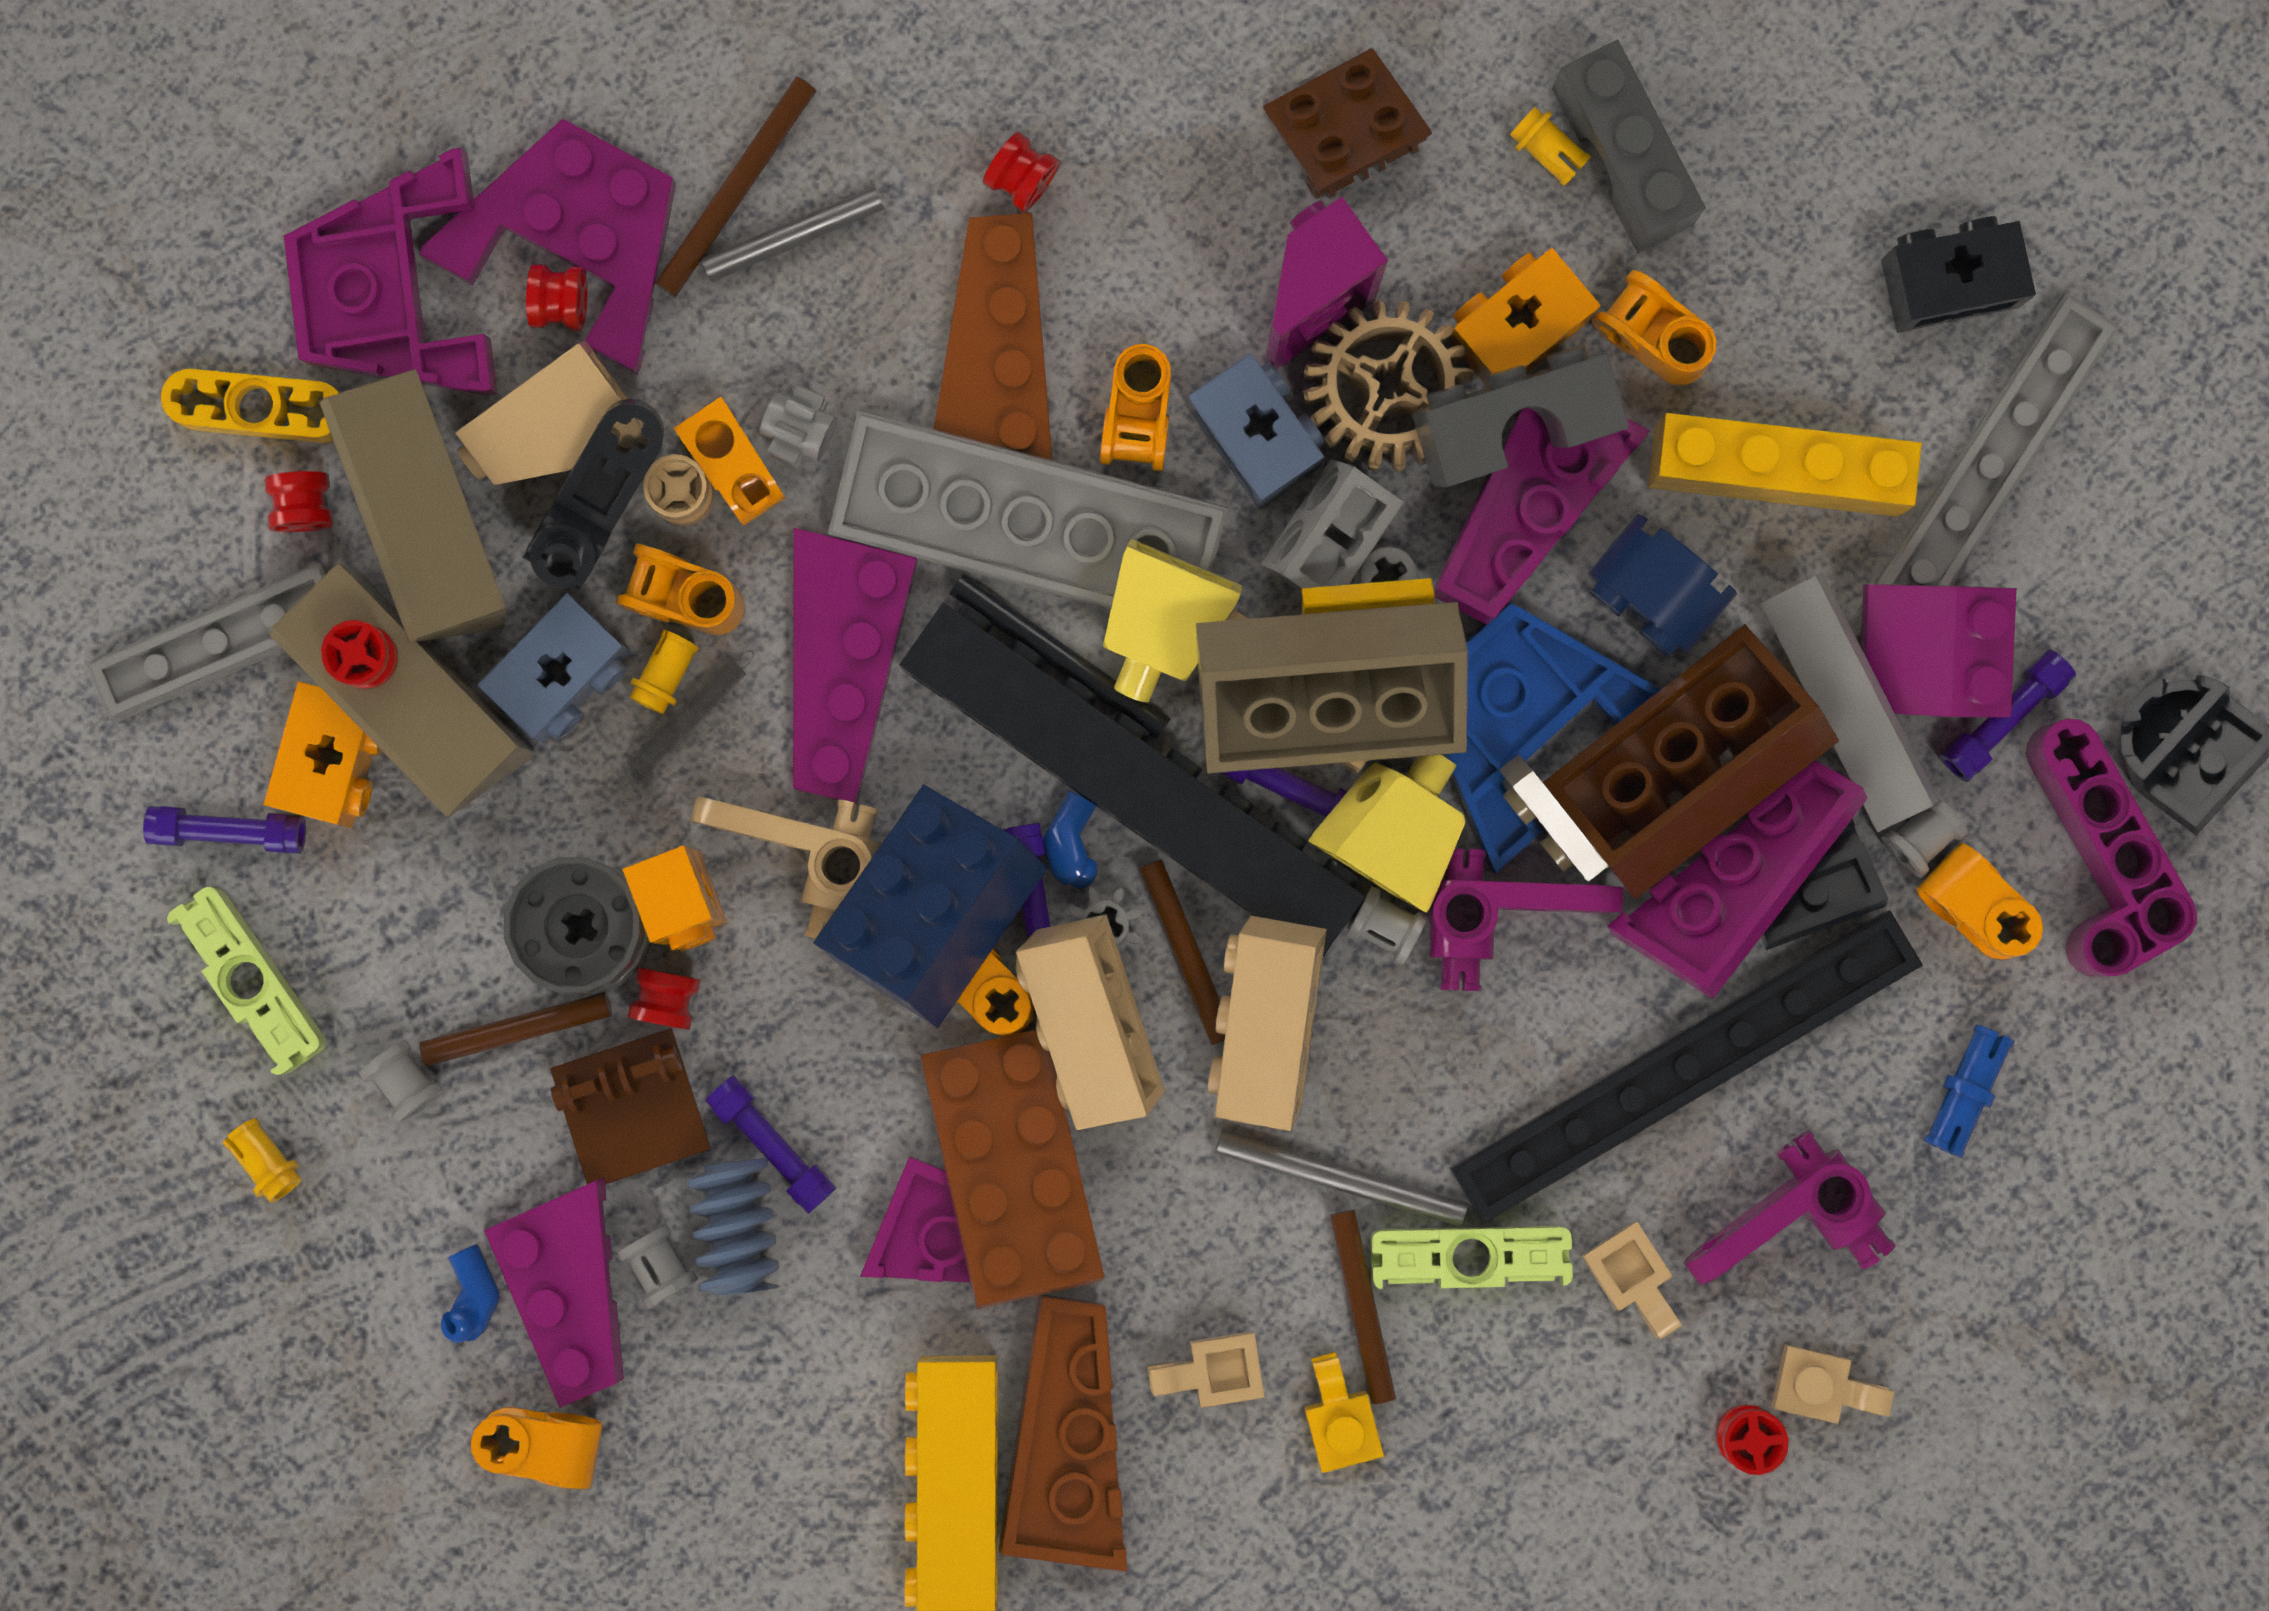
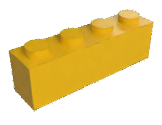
(1784, 465)
(955, 1483)

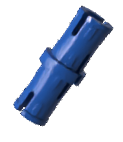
(1969, 1091)

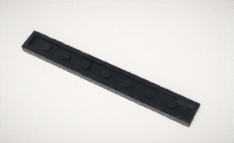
(1685, 1066)

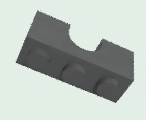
(1645, 171)
(1464, 430)

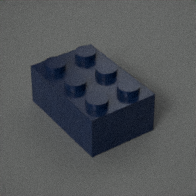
(931, 905)

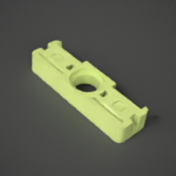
(276, 1011)
(1513, 1251)

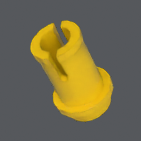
(1545, 141)
(663, 672)
(262, 1161)

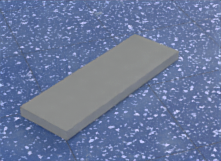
(1009, 511)

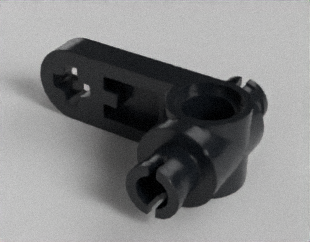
(594, 497)

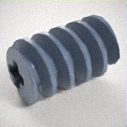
(734, 1227)

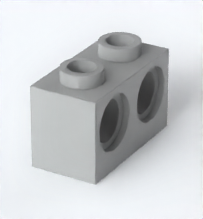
(1332, 529)

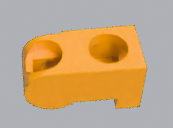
(729, 461)

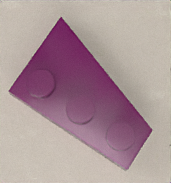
(919, 1230)
(562, 1289)

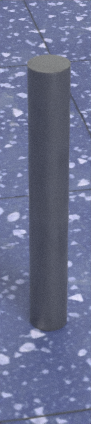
(792, 234)

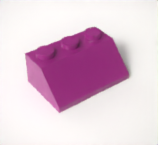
(1323, 274)

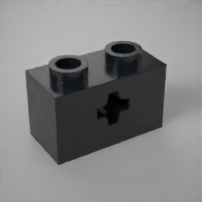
(1928, 296)

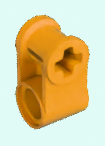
(1653, 327)
(1137, 413)
(670, 589)
(1972, 895)
(990, 979)
(551, 1447)

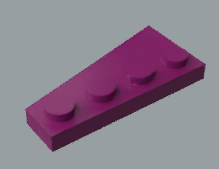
(1526, 511)
(844, 645)
(1733, 892)

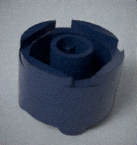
(1660, 586)

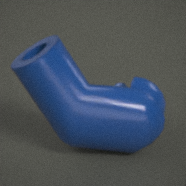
(1064, 844)
(476, 1299)

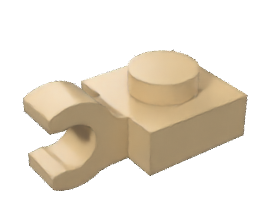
(1630, 1273)
(1221, 1371)
(1819, 1385)

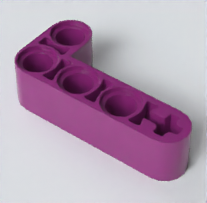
(2098, 844)

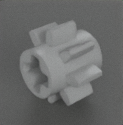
(797, 426)
(1122, 918)

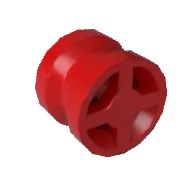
(1021, 171)
(556, 297)
(298, 501)
(346, 648)
(663, 998)
(1766, 1449)

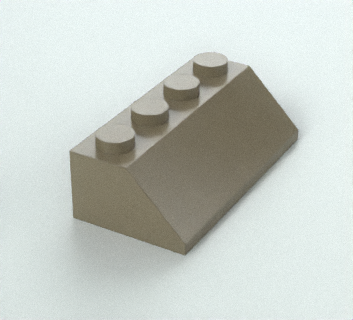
(1333, 687)

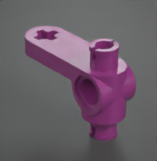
(1465, 950)
(1849, 1226)

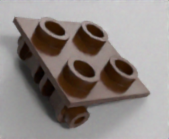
(1347, 123)
(630, 1108)

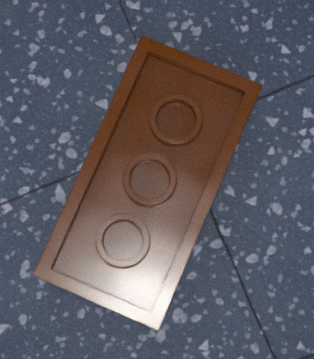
(1011, 1169)

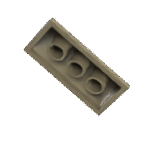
(414, 509)
(424, 713)

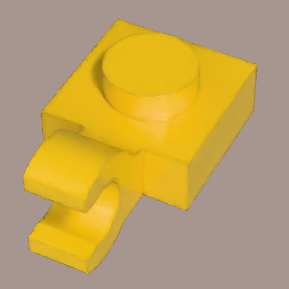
(1341, 1423)

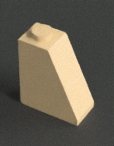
(545, 421)

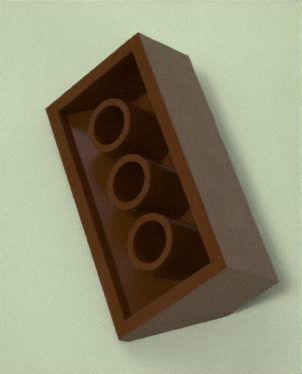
(1691, 760)

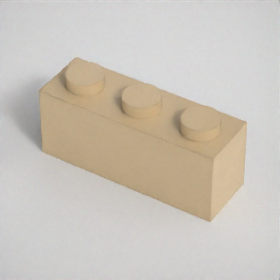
(1089, 1022)
(1267, 1022)

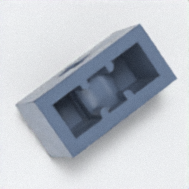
(1224, 414)
(523, 681)

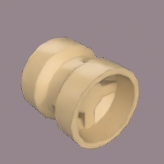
(670, 481)

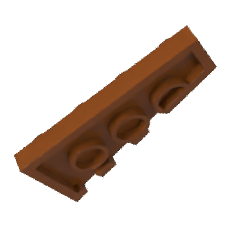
(995, 349)
(1064, 1462)

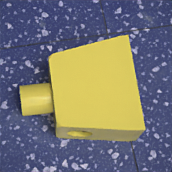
(1157, 616)
(1396, 829)

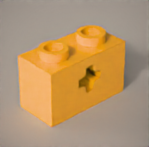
(1551, 295)
(311, 786)
(676, 898)

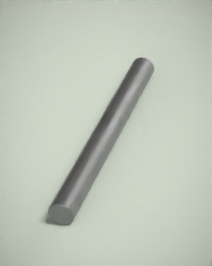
(1341, 1178)

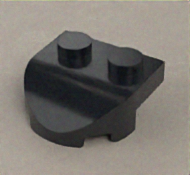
(2191, 747)

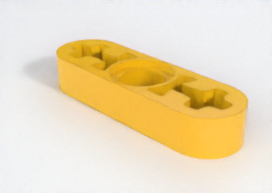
(208, 417)

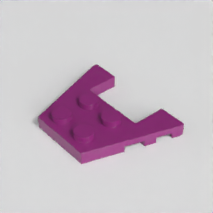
(586, 209)
(360, 288)

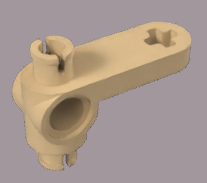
(819, 841)

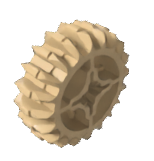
(1414, 338)

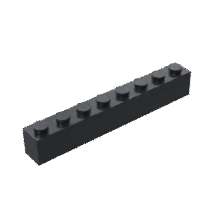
(1127, 777)

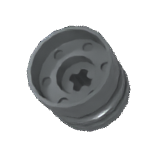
(542, 934)

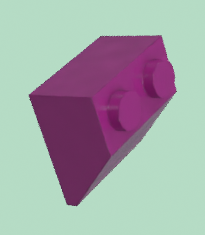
(1941, 647)

